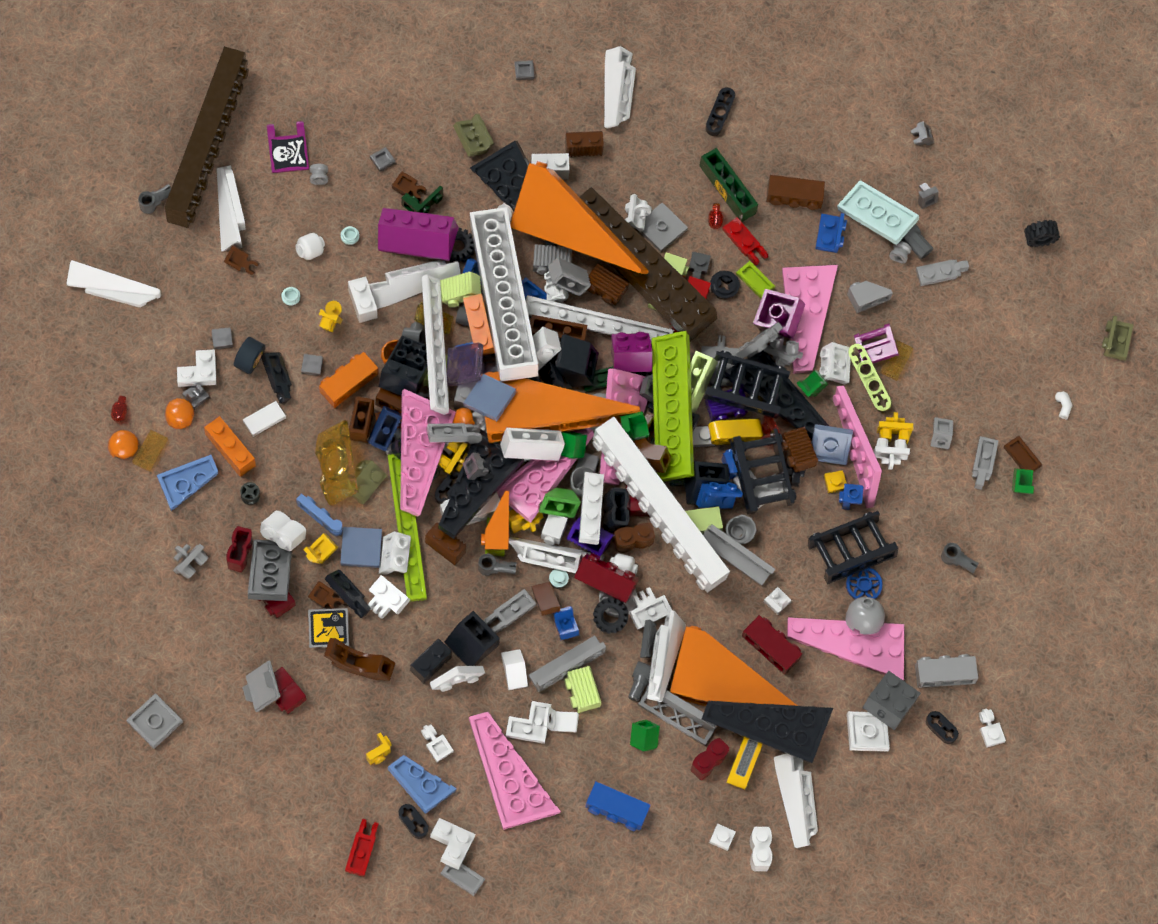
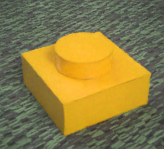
(835, 481)

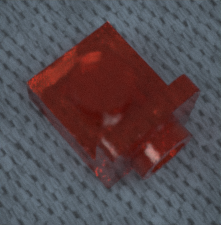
(768, 425)

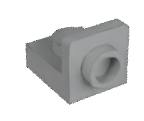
(942, 433)

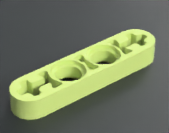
(872, 376)

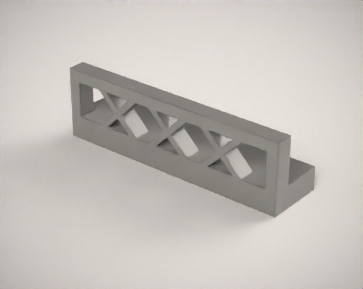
(738, 555)
(567, 662)
(686, 710)

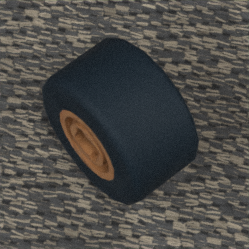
(249, 355)

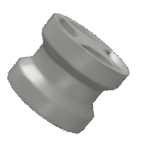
(319, 174)
(900, 252)

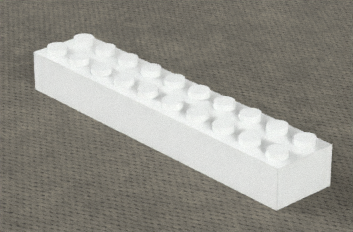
(503, 294)
(660, 505)

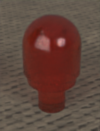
(715, 217)
(119, 409)

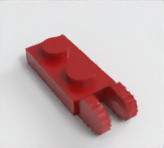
(744, 240)
(361, 850)

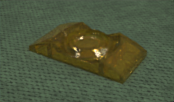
(336, 463)

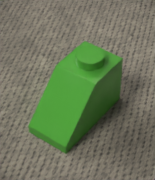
(560, 503)

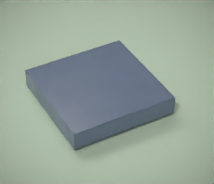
(490, 397)
(832, 444)
(361, 547)

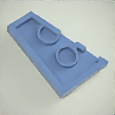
(186, 480)
(420, 784)

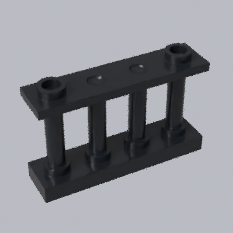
(733, 397)
(744, 465)
(853, 565)

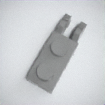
(454, 433)
(511, 610)

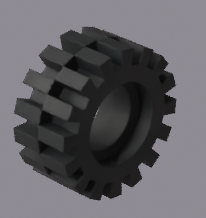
(1042, 233)
(468, 249)
(622, 611)

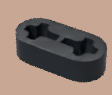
(445, 485)
(945, 723)
(410, 824)

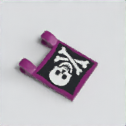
(288, 152)

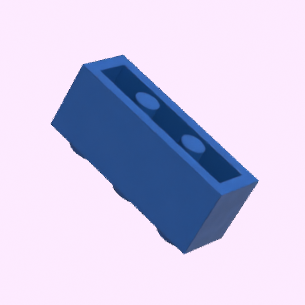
(617, 806)

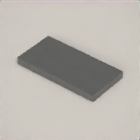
(269, 571)

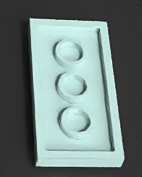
(878, 212)

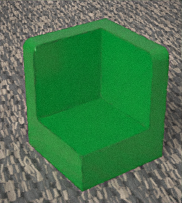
(813, 384)
(635, 425)
(574, 444)
(1022, 481)
(644, 735)

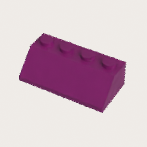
(416, 234)

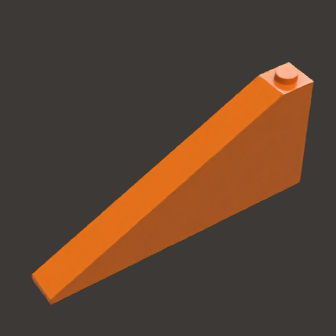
(557, 214)
(553, 408)
(713, 673)

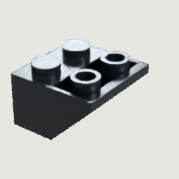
(577, 361)
(704, 474)
(472, 640)

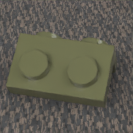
(474, 136)
(1118, 339)
(368, 479)

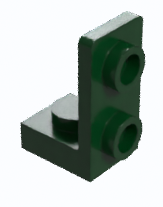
(412, 203)

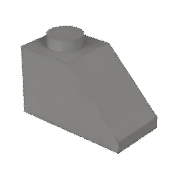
(867, 295)

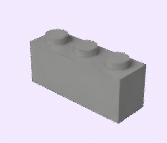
(946, 671)

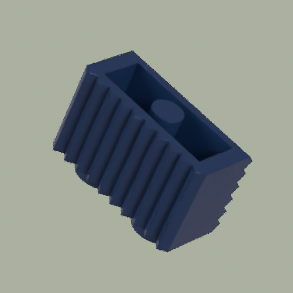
(384, 428)

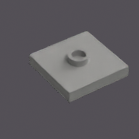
(662, 227)
(154, 721)

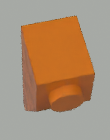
(497, 530)

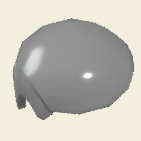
(577, 479)
(741, 525)

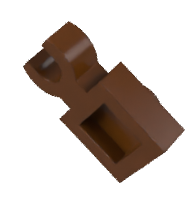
(406, 184)
(238, 259)
(323, 594)

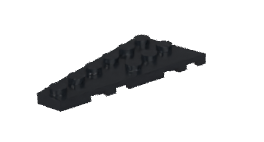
(505, 174)
(793, 404)
(471, 495)
(781, 727)

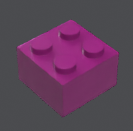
(779, 308)
(631, 352)

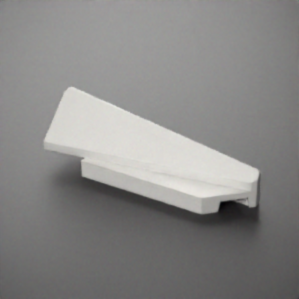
(618, 86)
(230, 209)
(408, 281)
(110, 285)
(548, 555)
(664, 655)
(797, 797)

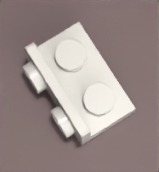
(835, 363)
(394, 553)

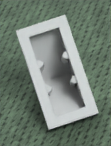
(514, 669)

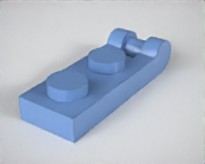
(320, 515)

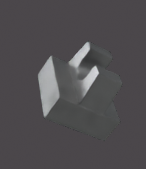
(925, 134)
(927, 195)
(196, 395)
(474, 466)

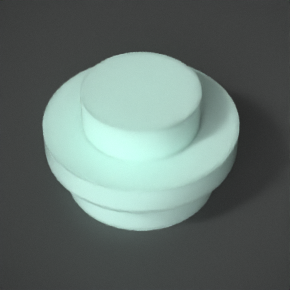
(349, 235)
(290, 296)
(558, 578)

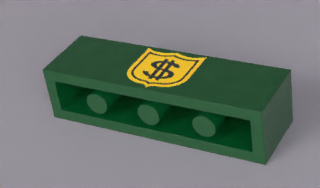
(728, 185)

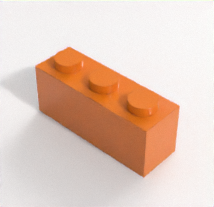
(479, 322)
(348, 379)
(230, 446)

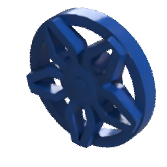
(864, 584)

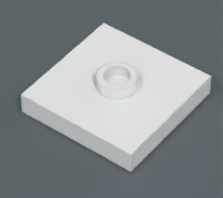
(867, 732)

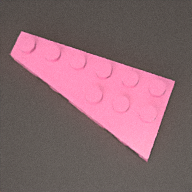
(814, 288)
(624, 388)
(860, 451)
(418, 455)
(536, 479)
(875, 651)
(511, 782)

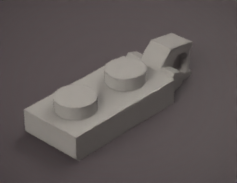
(941, 271)
(984, 460)

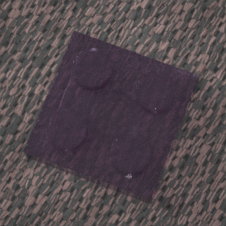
(464, 364)

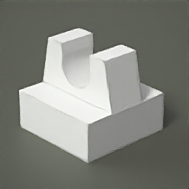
(777, 600)

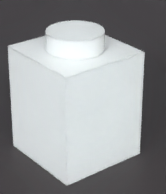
(554, 529)

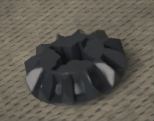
(726, 277)

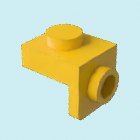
(321, 549)
(378, 754)

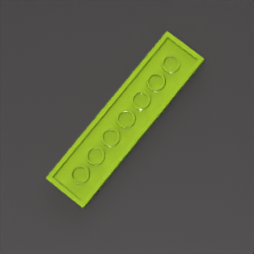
(673, 402)

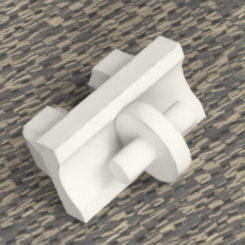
(637, 212)
(554, 292)
(891, 455)

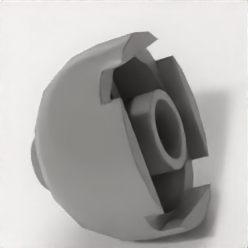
(865, 615)

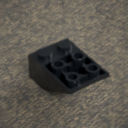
(405, 367)

